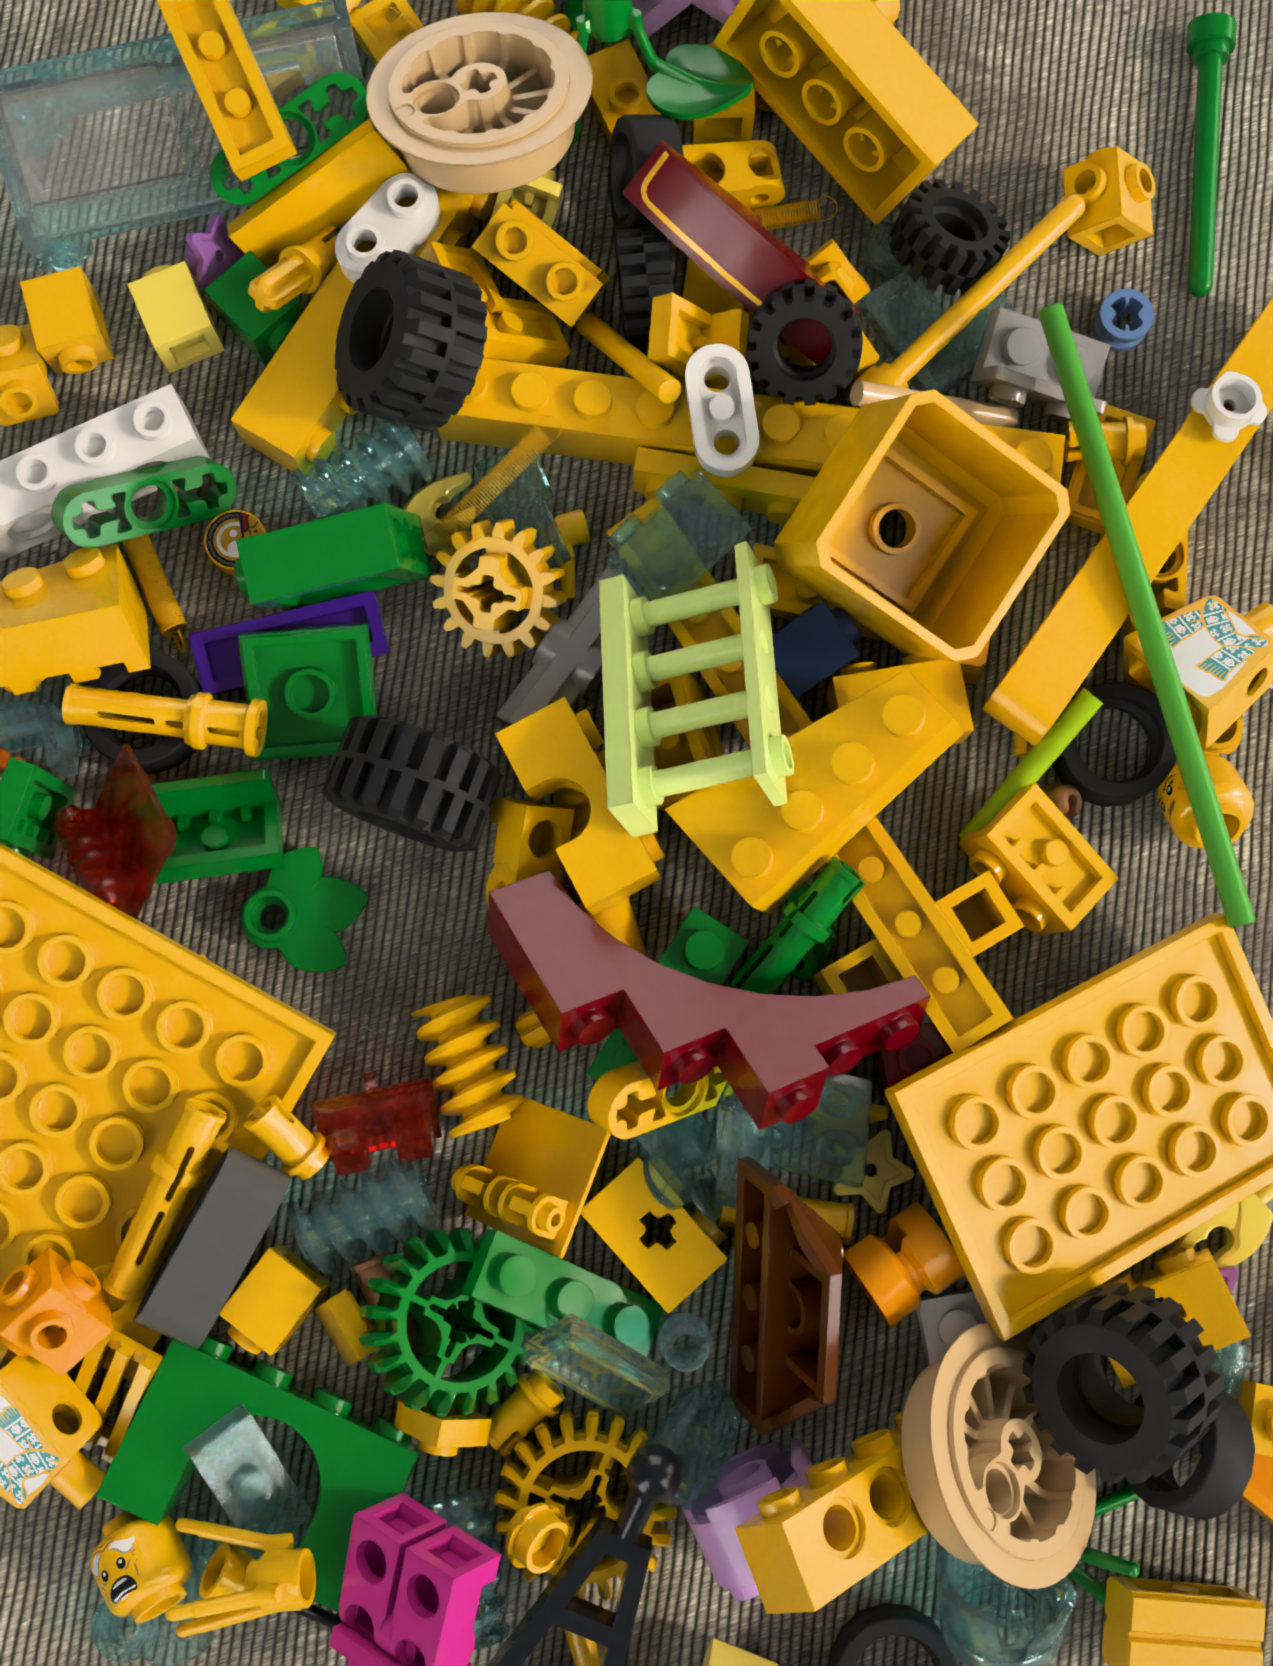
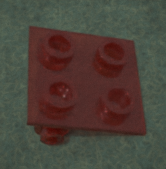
(120, 841)

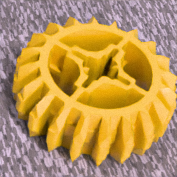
(560, 1488)

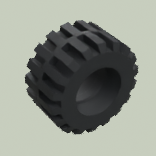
(410, 341)
(412, 783)
(1086, 1411)

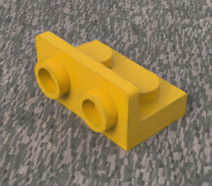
(1040, 862)

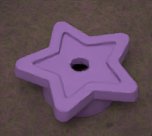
(202, 249)

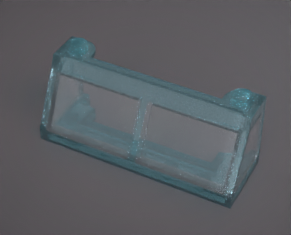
(125, 141)

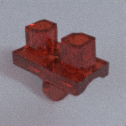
(378, 1120)

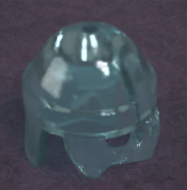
(999, 1622)

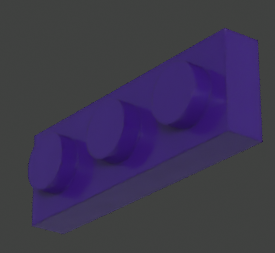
(218, 648)

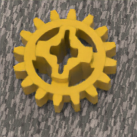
(517, 571)

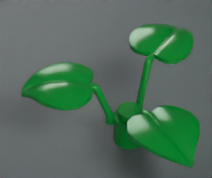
(691, 80)

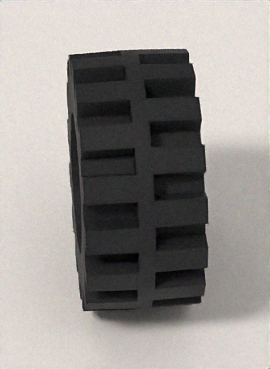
(808, 381)

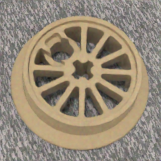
(481, 99)
(987, 1472)

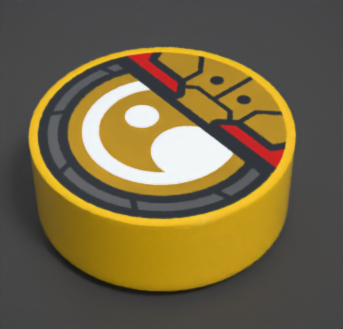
(222, 536)

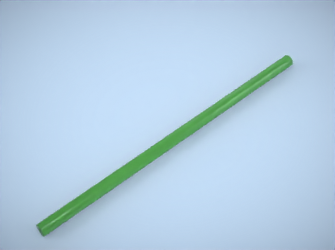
(1146, 617)

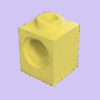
(175, 316)

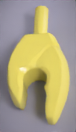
(427, 501)
(1245, 1227)

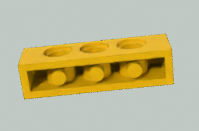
(833, 1528)

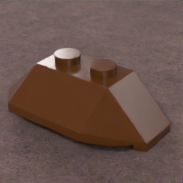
(782, 1303)

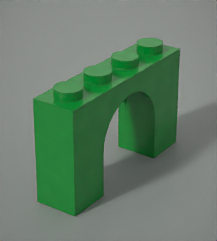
(198, 1387)

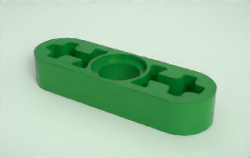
(291, 111)
(172, 512)

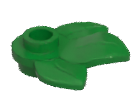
(313, 911)

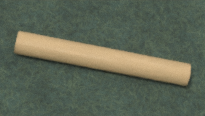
(985, 413)

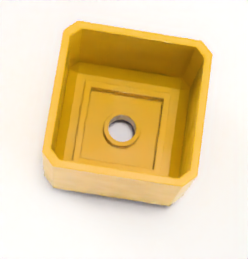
(971, 517)

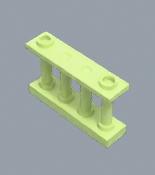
(631, 673)

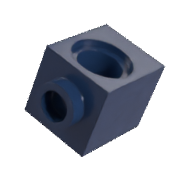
(813, 646)

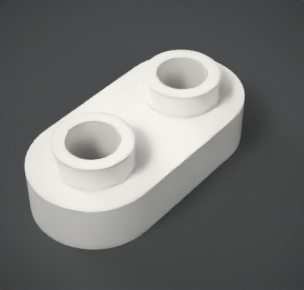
(388, 223)
(723, 412)

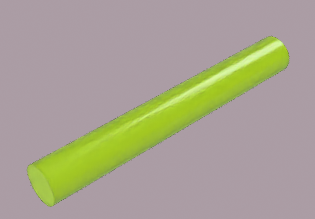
(1039, 757)

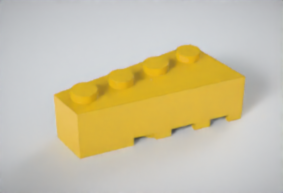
(71, 620)
(841, 779)

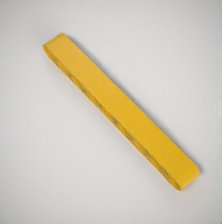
(1160, 513)

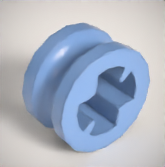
(1131, 302)

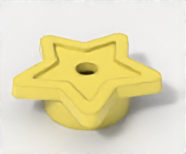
(888, 1173)

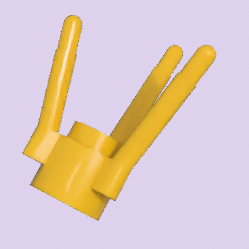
(274, 1583)

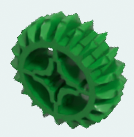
(436, 1343)

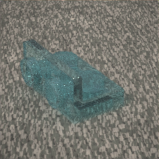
(676, 539)

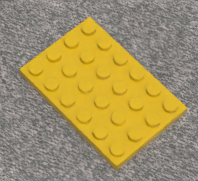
(1098, 1124)

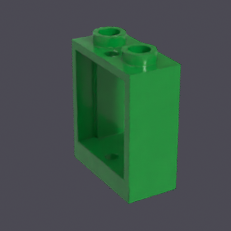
(333, 558)

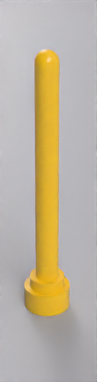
(978, 296)

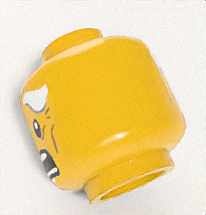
(141, 1567)

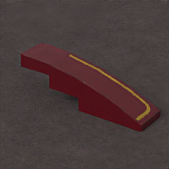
(724, 239)

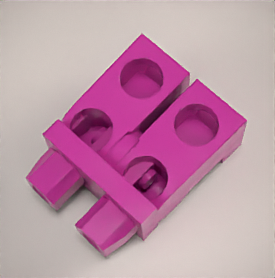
(410, 1588)

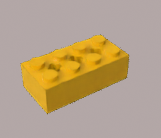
(849, 93)

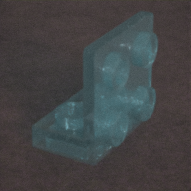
(823, 1145)

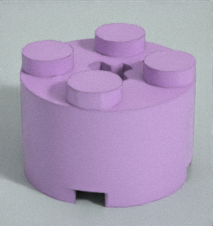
(734, 1500)

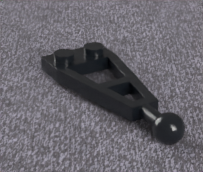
(653, 1477)

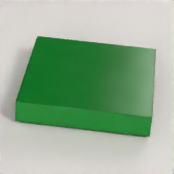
(310, 685)

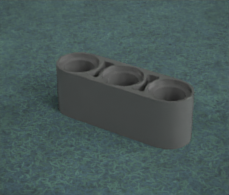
(212, 1248)

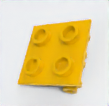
(534, 1176)

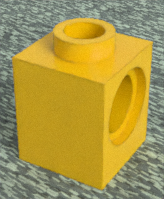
(67, 321)
(273, 1301)

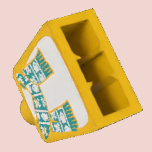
(1219, 658)
(41, 1435)

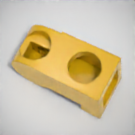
(742, 168)
(527, 840)

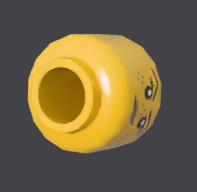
(1231, 793)

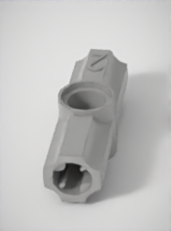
(564, 663)

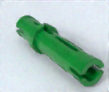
(800, 929)

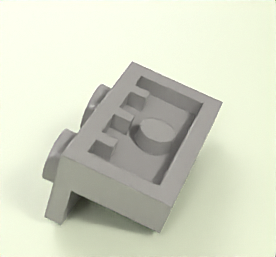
(1019, 366)

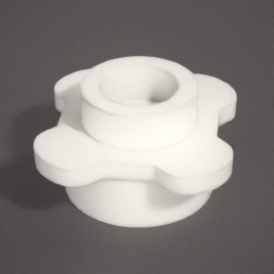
(1238, 392)

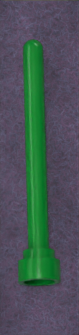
(1209, 43)

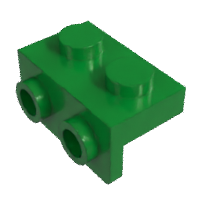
(222, 825)

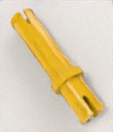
(195, 1131)

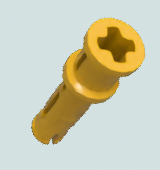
(197, 720)

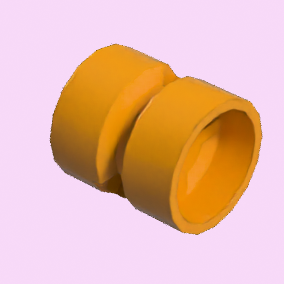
(904, 1263)

